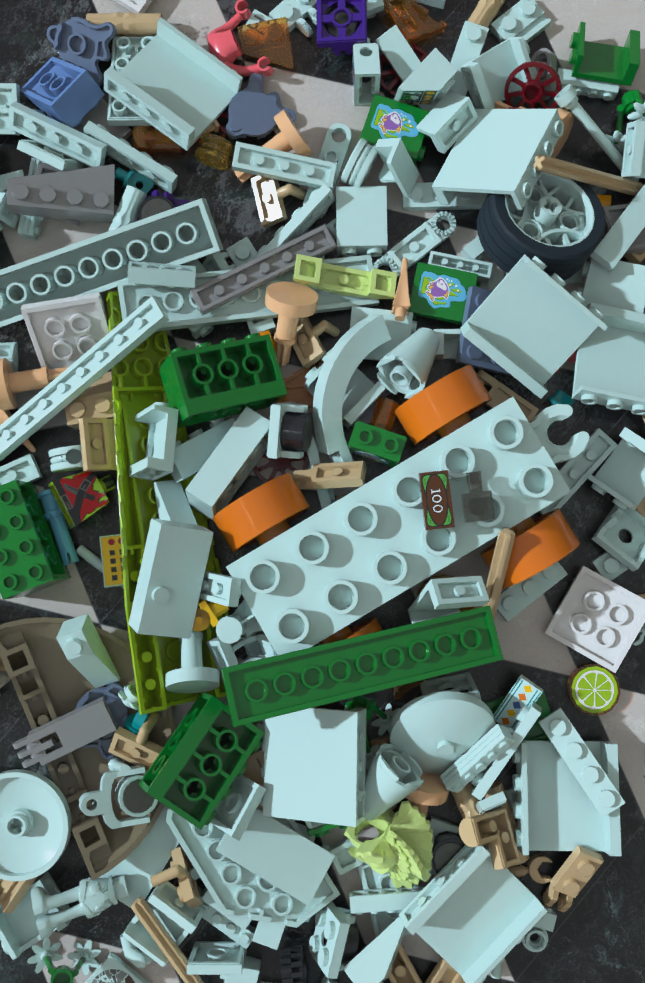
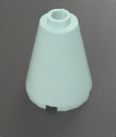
(409, 364)
(389, 780)

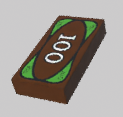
(436, 500)

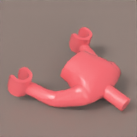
(226, 47)

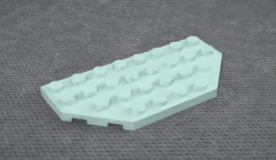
(238, 889)

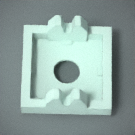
(607, 536)

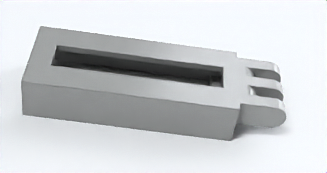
(73, 730)

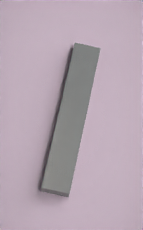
(261, 270)

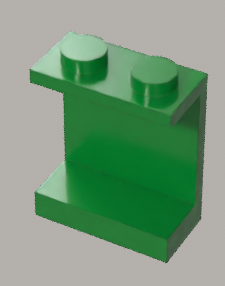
(604, 61)

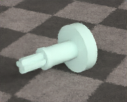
(192, 675)

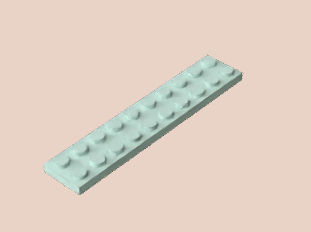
(251, 306)

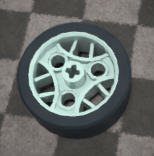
(556, 225)

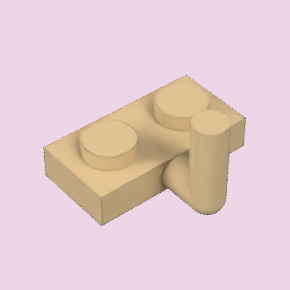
(270, 199)
(308, 345)
(135, 747)
(180, 868)

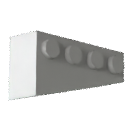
(68, 194)

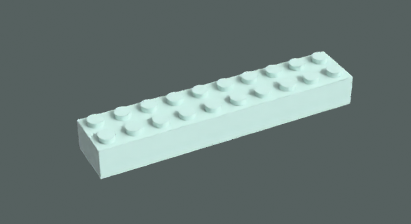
(104, 259)

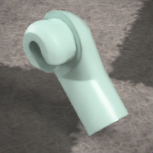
(133, 955)

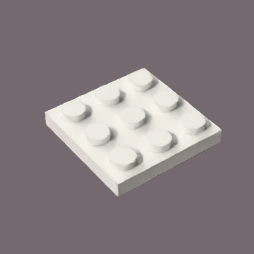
(65, 327)
(598, 619)

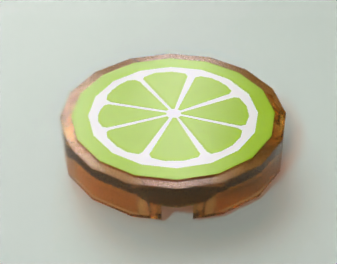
(593, 689)

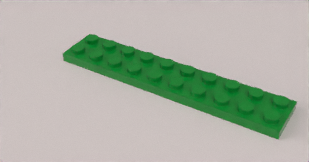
(360, 665)

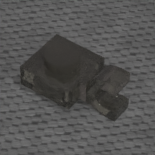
(477, 503)

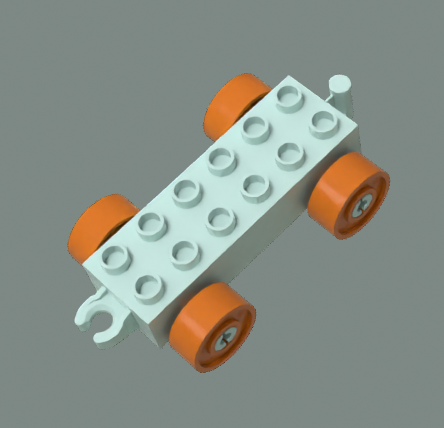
(374, 543)

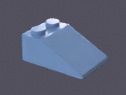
(63, 91)

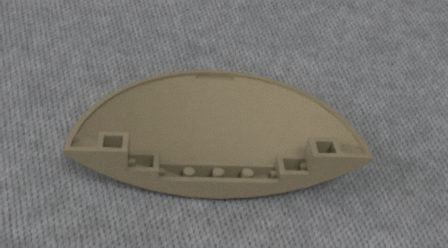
(51, 688)

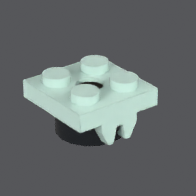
(334, 939)

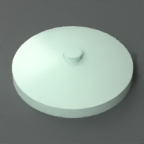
(440, 728)
(32, 824)

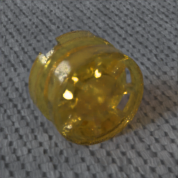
(214, 151)

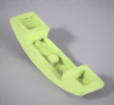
(344, 280)

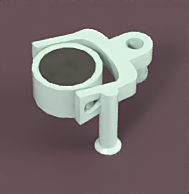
(128, 796)

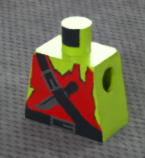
(81, 495)

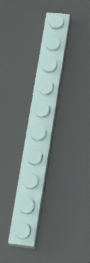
(81, 374)

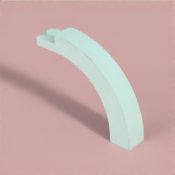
(334, 380)

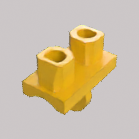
(208, 614)

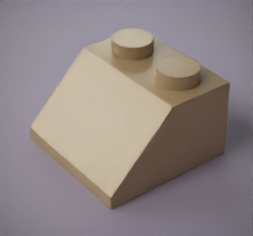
(92, 403)

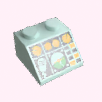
(428, 81)

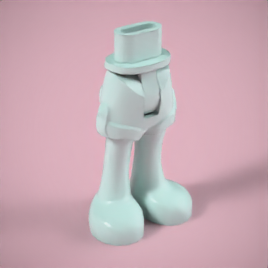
(92, 897)

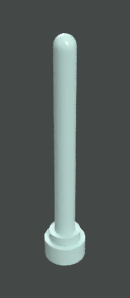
(568, 99)

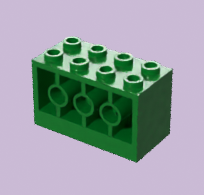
(222, 379)
(27, 543)
(184, 756)

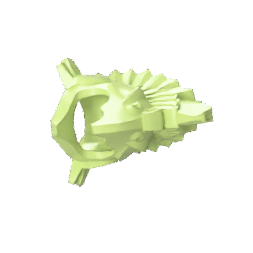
(400, 848)

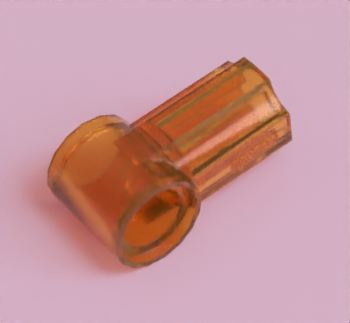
(151, 140)
(384, 414)

